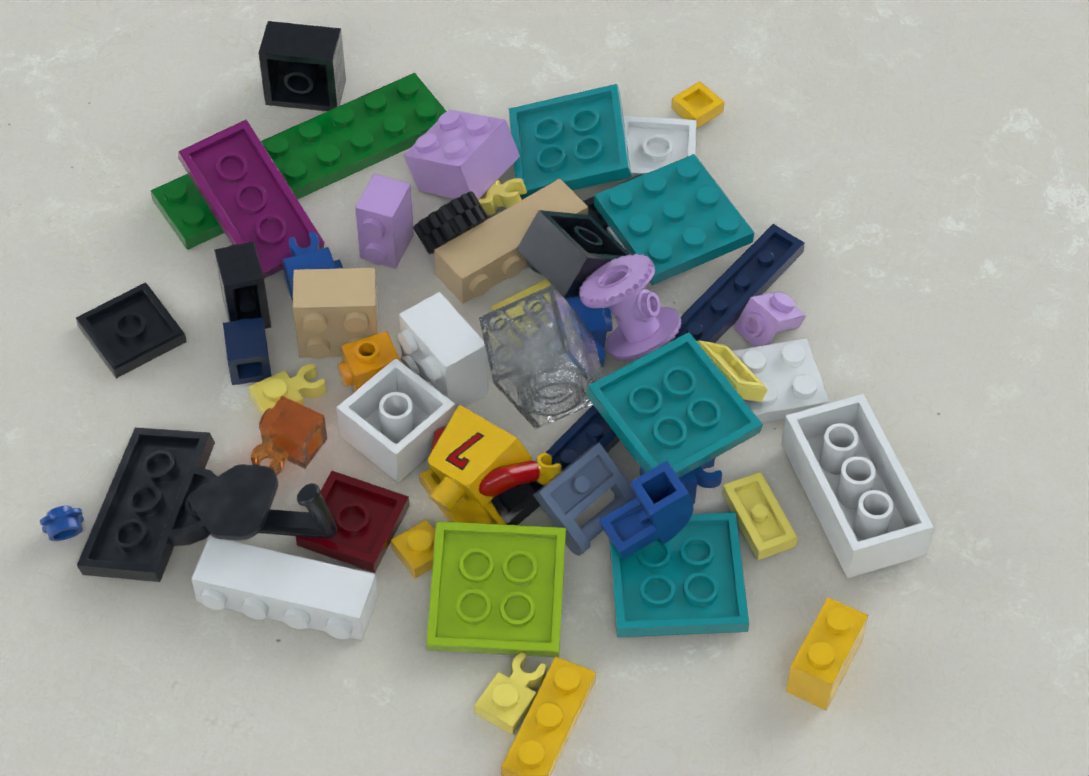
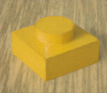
(698, 104)
(416, 548)

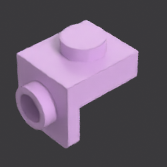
(767, 316)

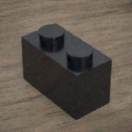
(242, 283)

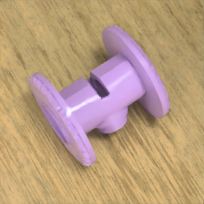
(638, 312)

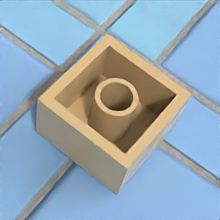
(334, 309)

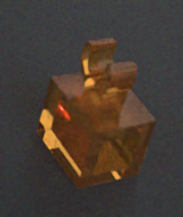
(289, 434)

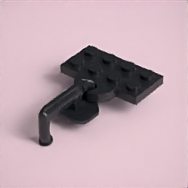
(171, 500)

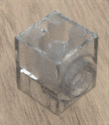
(541, 356)

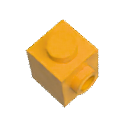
(365, 359)

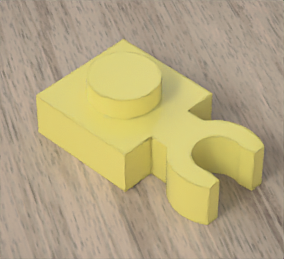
(502, 195)
(269, 391)
(510, 698)

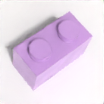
(384, 221)

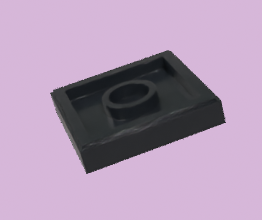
(131, 330)

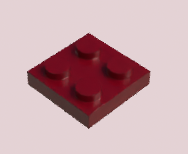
(365, 521)

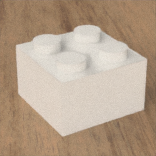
(444, 350)
(394, 419)

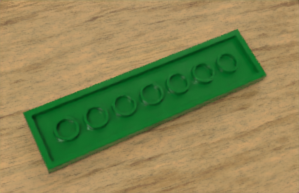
(318, 151)

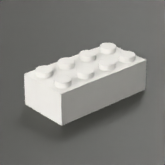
(856, 486)

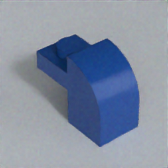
(657, 512)

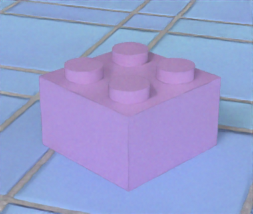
(461, 154)

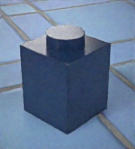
(247, 350)

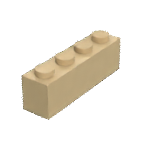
(489, 250)

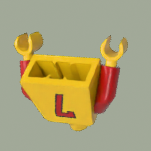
(481, 461)

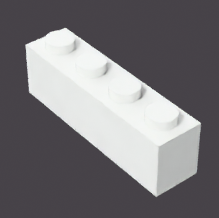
(285, 588)

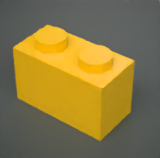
(826, 653)

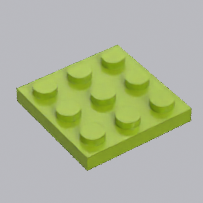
(496, 589)

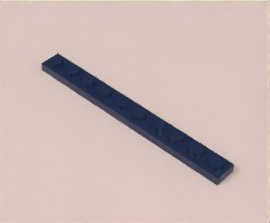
(704, 320)

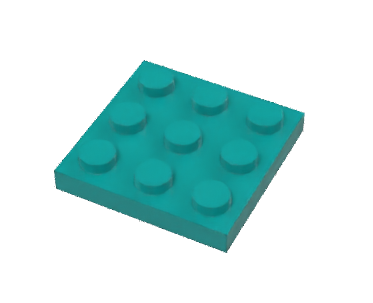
(571, 140)
(674, 217)
(674, 407)
(685, 584)

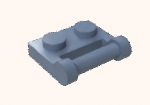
(577, 489)

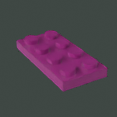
(248, 194)

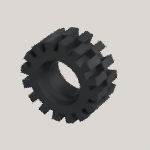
(450, 221)

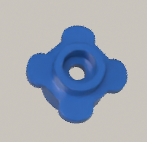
(62, 523)

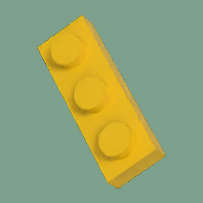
(549, 720)

